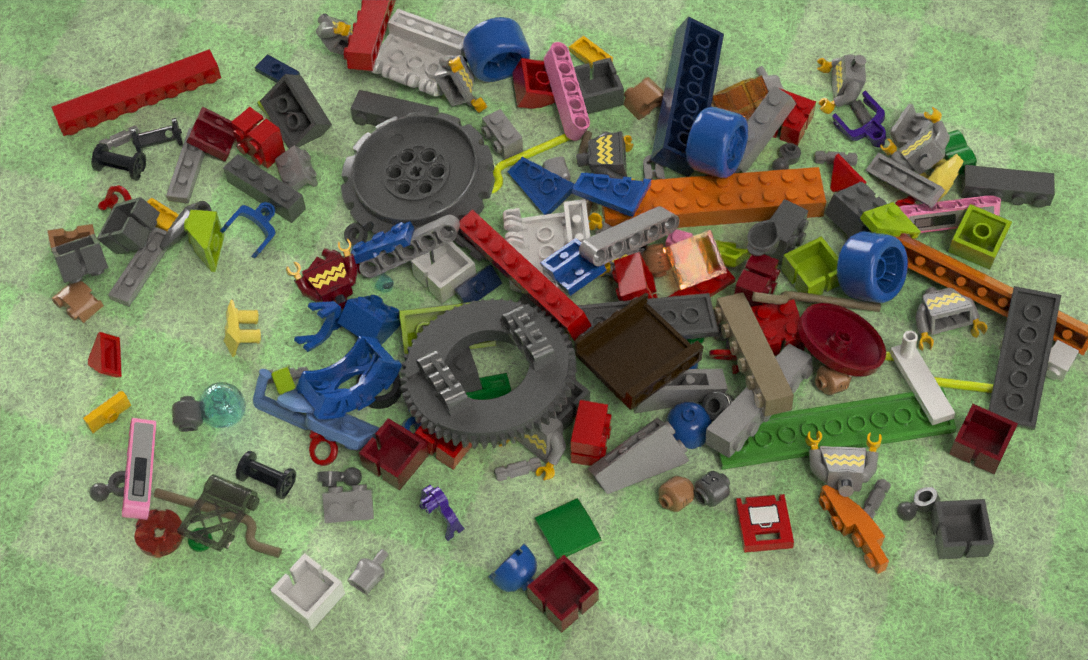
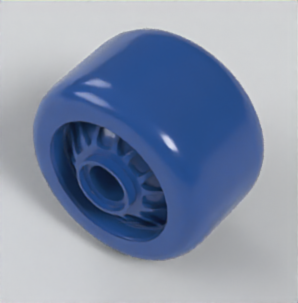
(495, 48)
(717, 142)
(872, 267)

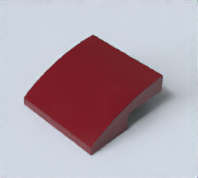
(212, 134)

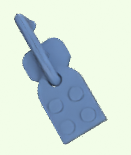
(346, 430)

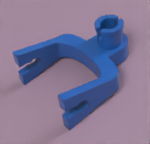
(259, 219)
(332, 313)

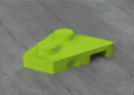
(890, 221)
(731, 255)

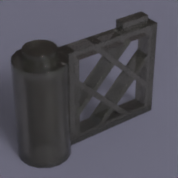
(229, 498)

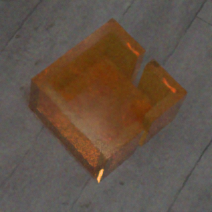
(741, 96)
(695, 260)

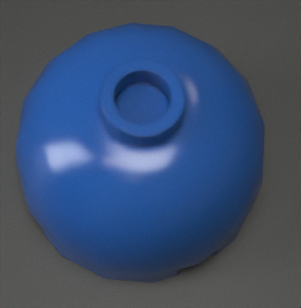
(689, 423)
(515, 571)

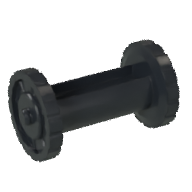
(156, 136)
(102, 157)
(281, 481)

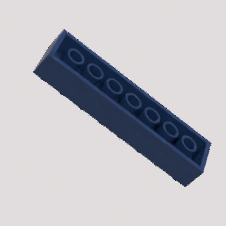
(686, 91)

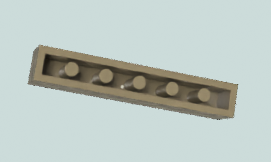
(753, 354)

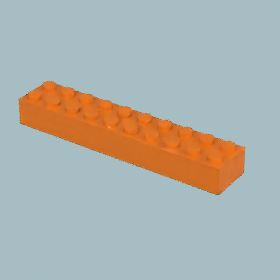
(730, 199)

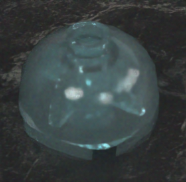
(222, 405)

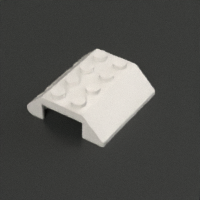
(414, 50)
(545, 234)

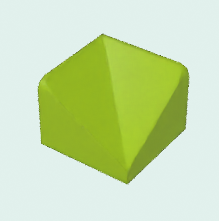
(283, 380)

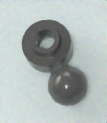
(788, 155)
(351, 232)
(350, 476)
(100, 491)
(923, 500)

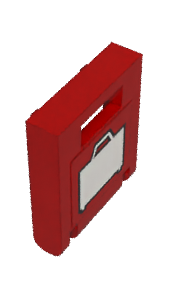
(764, 516)

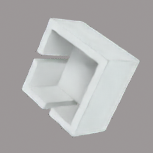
(446, 273)
(310, 596)

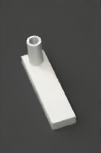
(921, 380)

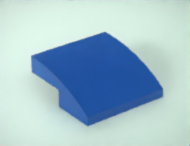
(570, 268)

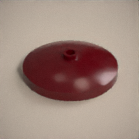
(841, 339)

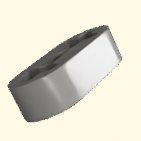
(649, 173)

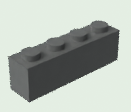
(376, 108)
(1009, 185)
(264, 188)

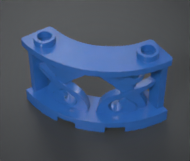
(322, 385)

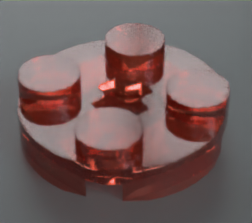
(162, 545)

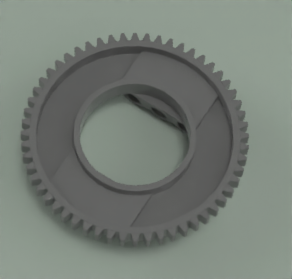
(441, 401)

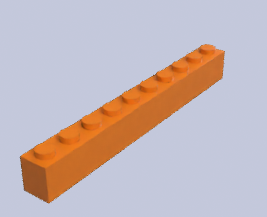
(983, 288)

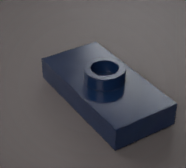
(274, 69)
(478, 285)

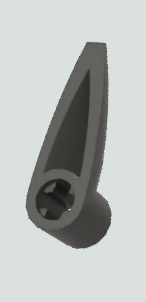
(176, 231)

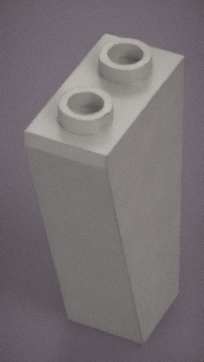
(688, 387)
(640, 457)

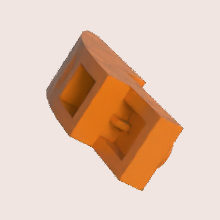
(851, 518)

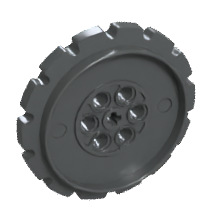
(409, 159)

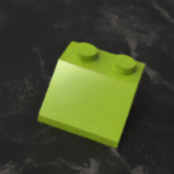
(205, 236)
(979, 236)

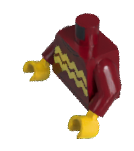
(328, 279)

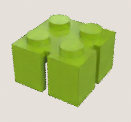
(812, 267)

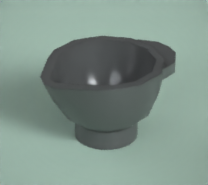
(763, 238)

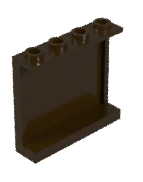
(636, 352)

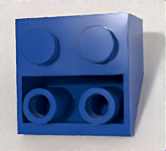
(370, 317)

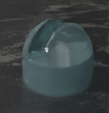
(384, 283)

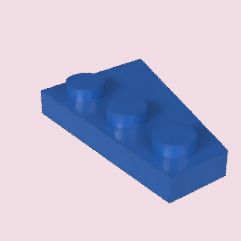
(541, 185)
(617, 194)
(387, 241)

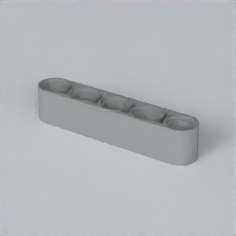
(628, 236)
(419, 242)

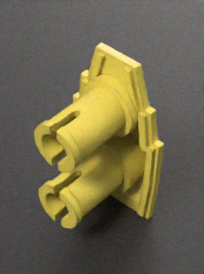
(945, 172)
(234, 334)

